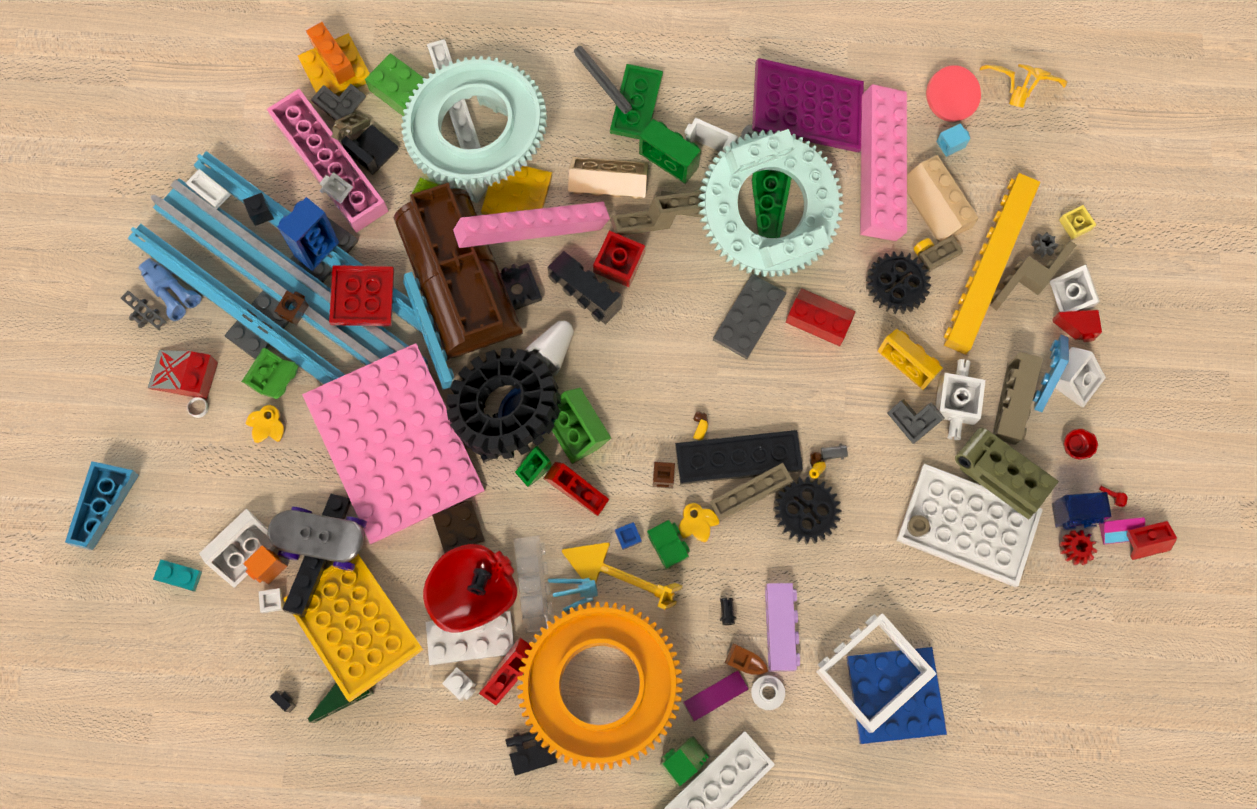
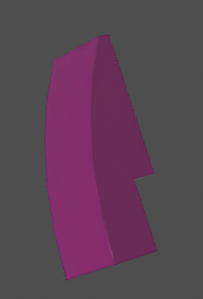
(715, 695)

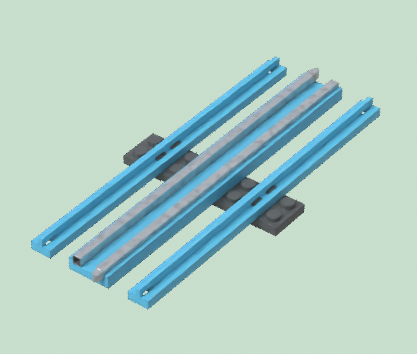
(268, 269)

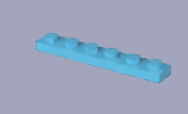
(431, 338)

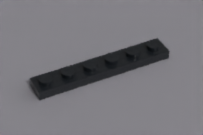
(312, 568)

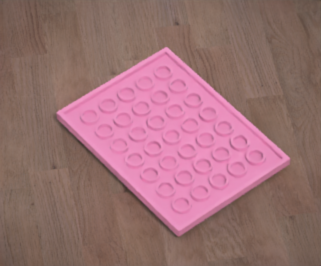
(393, 443)

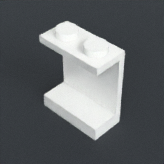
(709, 135)

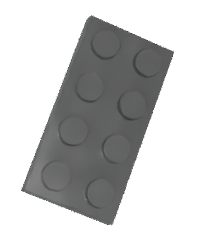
(749, 316)

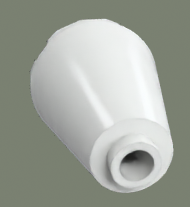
(552, 345)

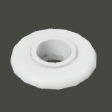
(760, 700)

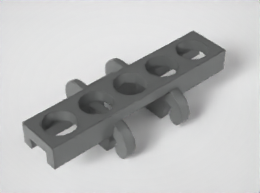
(141, 304)

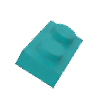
(177, 575)

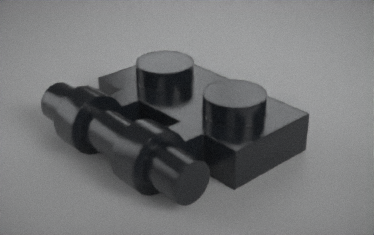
(530, 758)

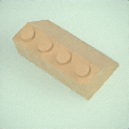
(608, 177)
(939, 199)

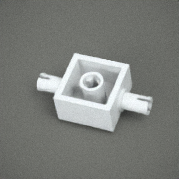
(968, 406)

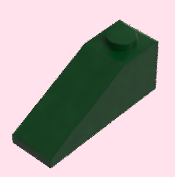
(334, 702)

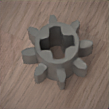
(1044, 244)

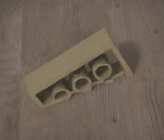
(1017, 397)

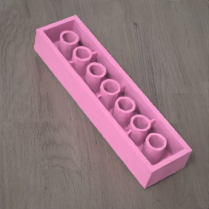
(326, 155)
(884, 163)

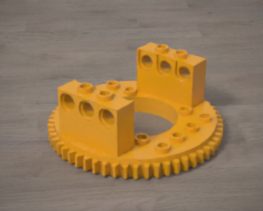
(611, 741)

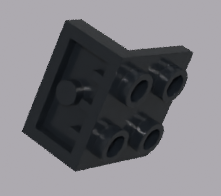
(370, 149)

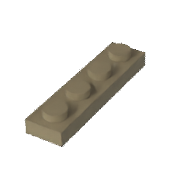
(751, 491)

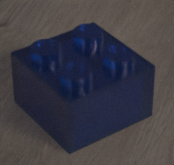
(1081, 510)

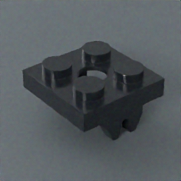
(523, 276)

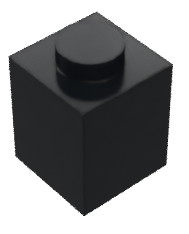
(258, 209)

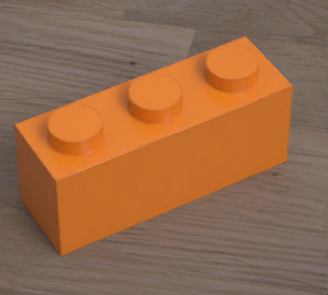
(330, 53)

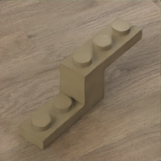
(659, 215)
(1032, 274)

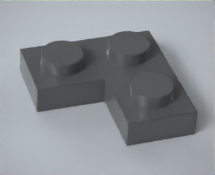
(338, 106)
(913, 424)

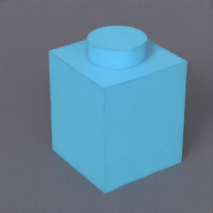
(953, 139)

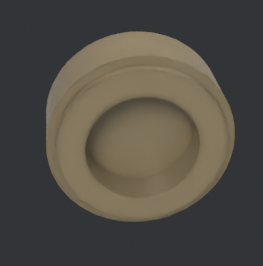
(918, 526)

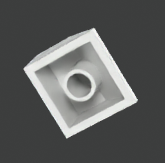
(1080, 376)

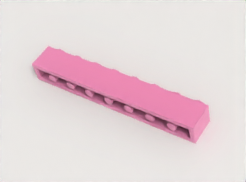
(530, 224)

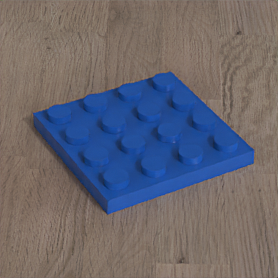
(878, 679)

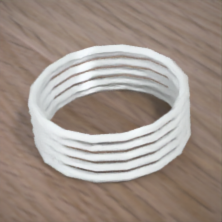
(203, 413)

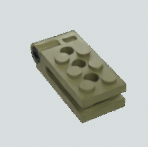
(1005, 472)

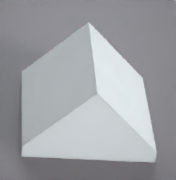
(1075, 290)

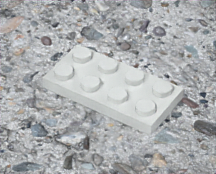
(479, 643)

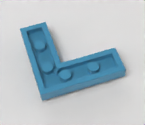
(1059, 361)

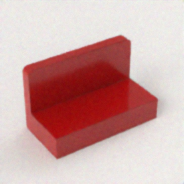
(1151, 540)

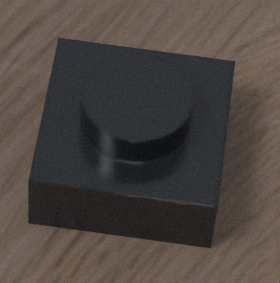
(283, 700)

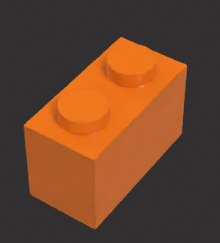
(264, 565)

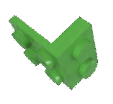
(270, 374)

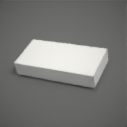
(208, 189)

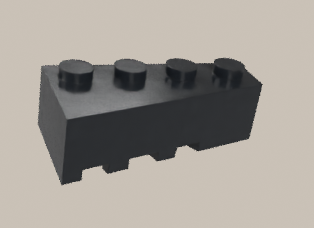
(585, 288)

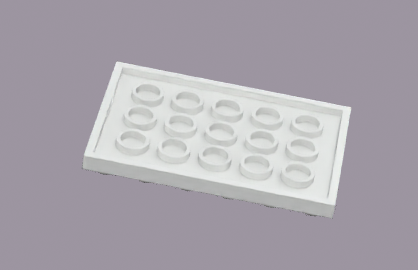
(969, 526)

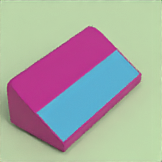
(1116, 530)

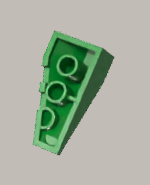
(770, 201)

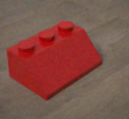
(820, 317)

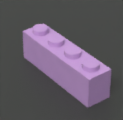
(781, 627)

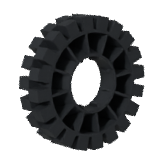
(520, 427)

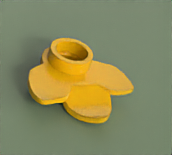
(265, 427)
(700, 524)

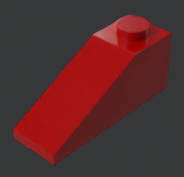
(576, 488)
(506, 673)

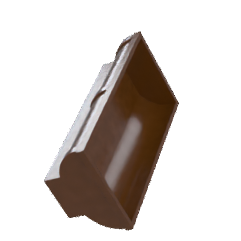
(458, 283)

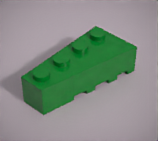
(684, 761)

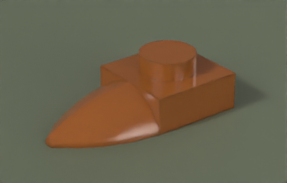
(745, 661)

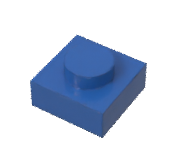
(628, 536)

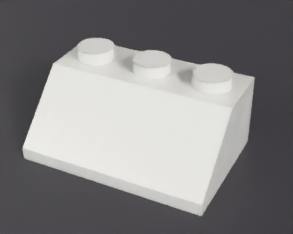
(235, 546)

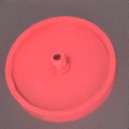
(953, 93)

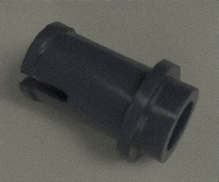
(727, 612)

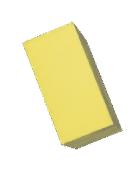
(1077, 222)

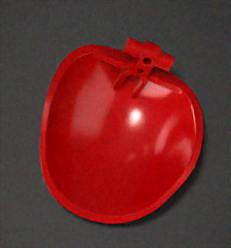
(447, 595)

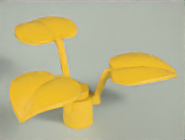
(1021, 93)

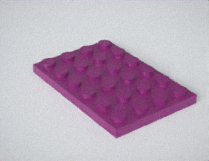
(809, 104)

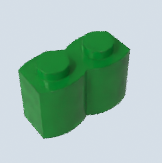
(667, 544)

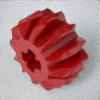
(1082, 555)

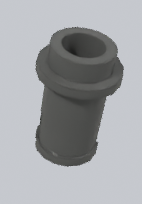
(834, 452)

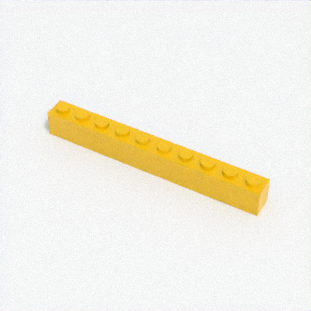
(991, 264)

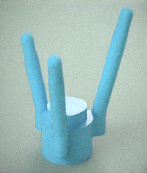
(586, 589)

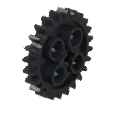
(910, 296)
(793, 522)

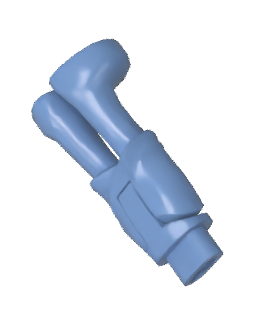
(160, 280)

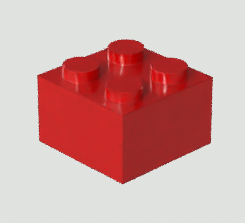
(619, 259)

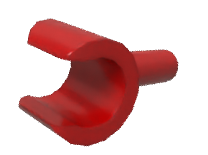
(1120, 498)

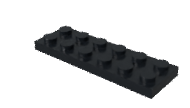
(737, 456)

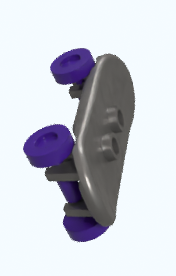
(317, 536)

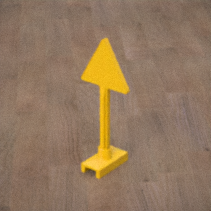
(589, 562)

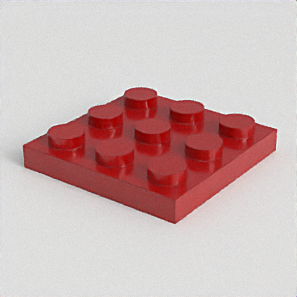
(361, 295)

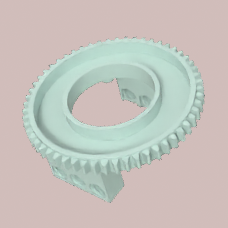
(496, 87)
(819, 193)

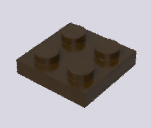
(458, 526)

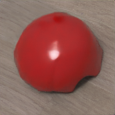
(1080, 444)

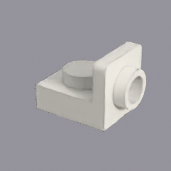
(335, 187)
(460, 684)

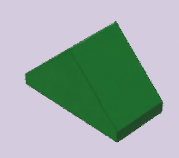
(533, 467)

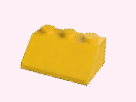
(910, 358)

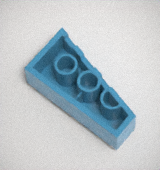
(98, 503)

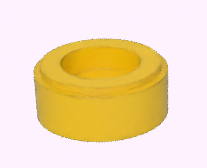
(923, 245)

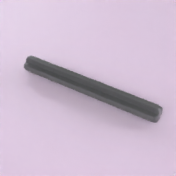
(602, 79)

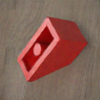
(1080, 324)

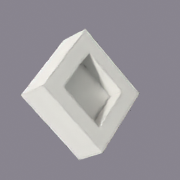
(270, 600)

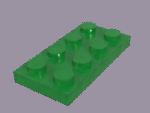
(641, 90)

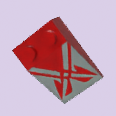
(183, 373)

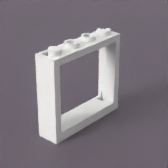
(926, 674)

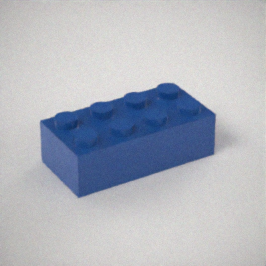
(308, 233)

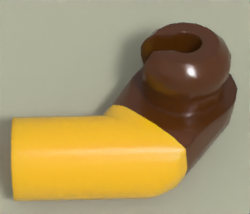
(702, 427)
(817, 463)

